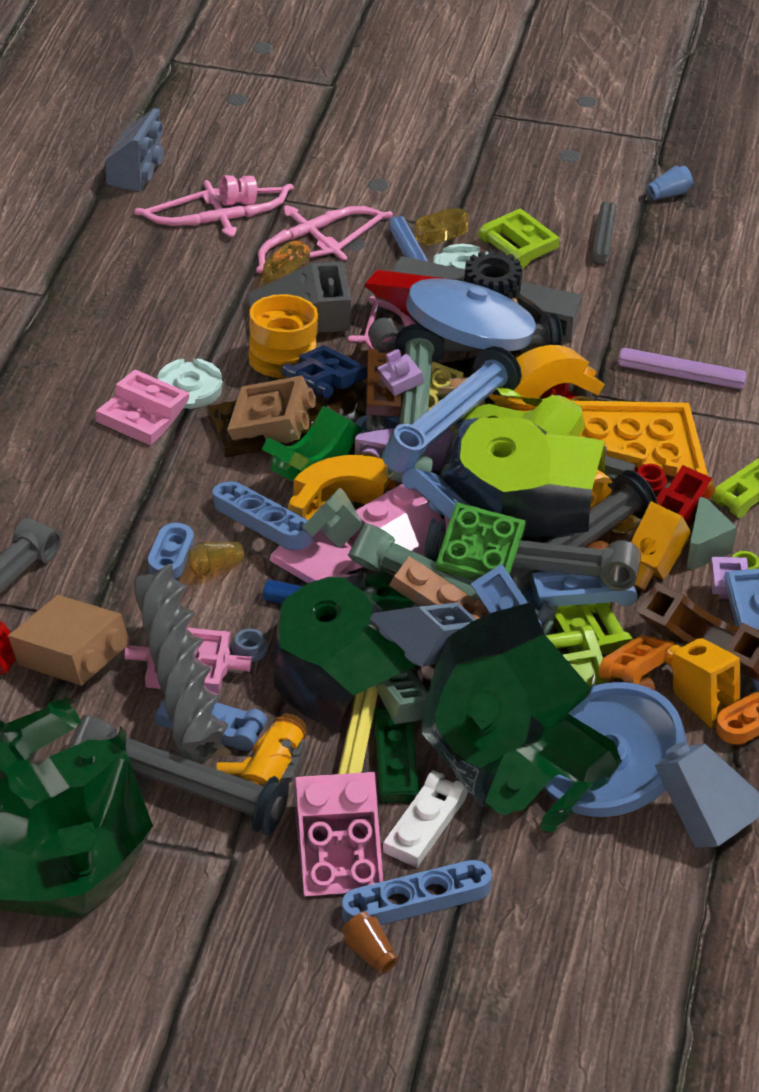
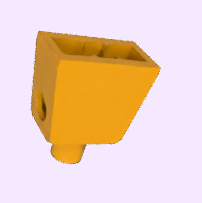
(663, 535)
(704, 678)

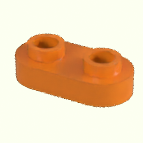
(739, 721)

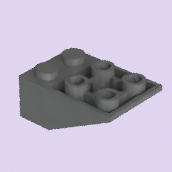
(323, 286)

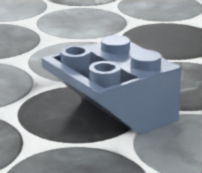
(136, 153)
(422, 629)

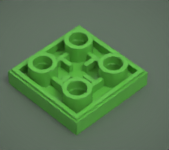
(479, 542)

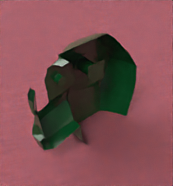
(66, 823)

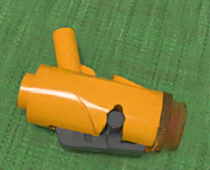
(274, 753)

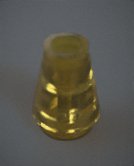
(214, 556)

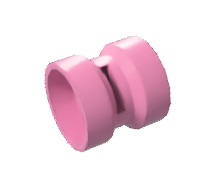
(237, 190)

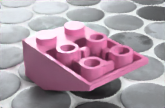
(337, 832)

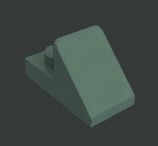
(335, 519)

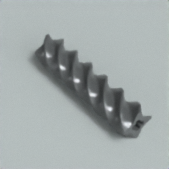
(178, 670)

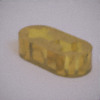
(441, 226)
(281, 260)

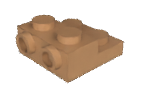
(272, 410)

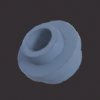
(250, 643)

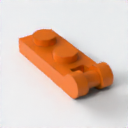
(634, 659)

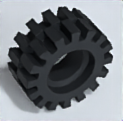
(495, 272)

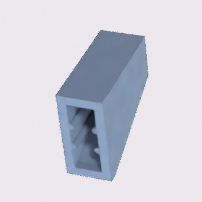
(707, 794)

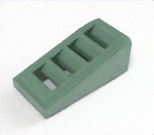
(401, 708)

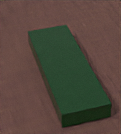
(395, 759)

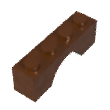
(684, 622)

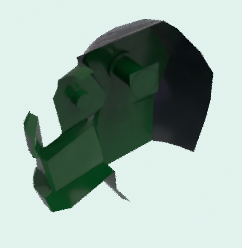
(332, 648)
(506, 716)

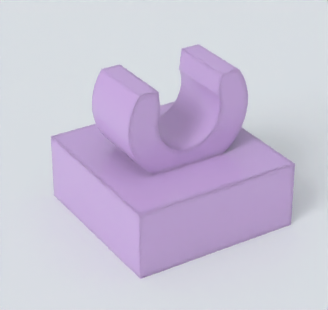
(400, 373)
(717, 569)

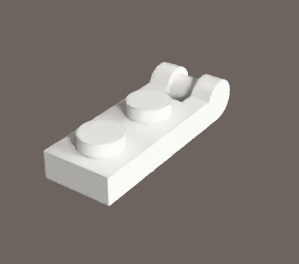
(425, 819)

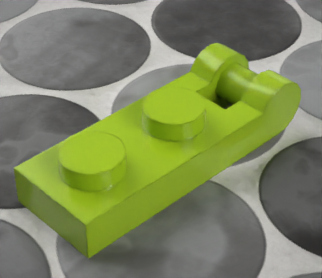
(744, 483)

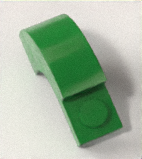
(327, 438)

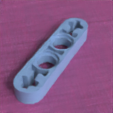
(261, 515)
(414, 889)

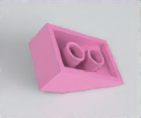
(403, 515)

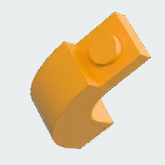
(551, 366)
(357, 475)

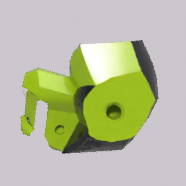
(526, 463)

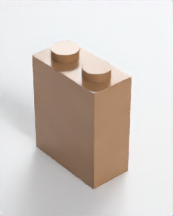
(69, 639)

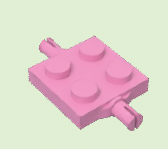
(213, 652)

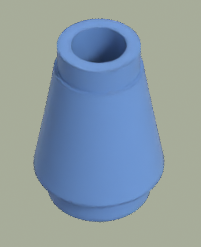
(671, 183)

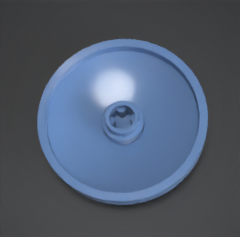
(470, 314)
(642, 729)

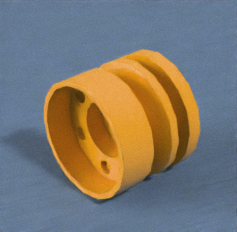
(280, 332)

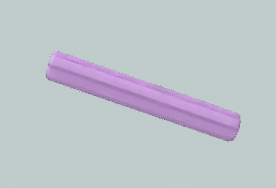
(682, 368)

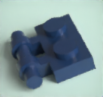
(327, 370)

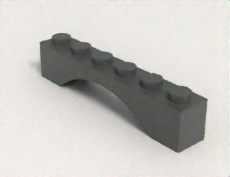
(532, 297)

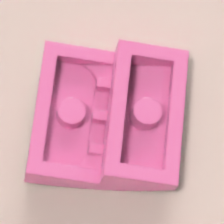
(142, 407)
(317, 560)

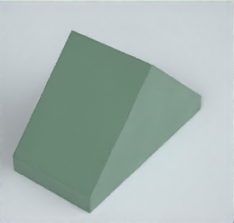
(711, 535)

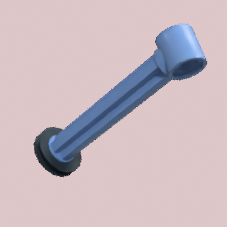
(492, 370)

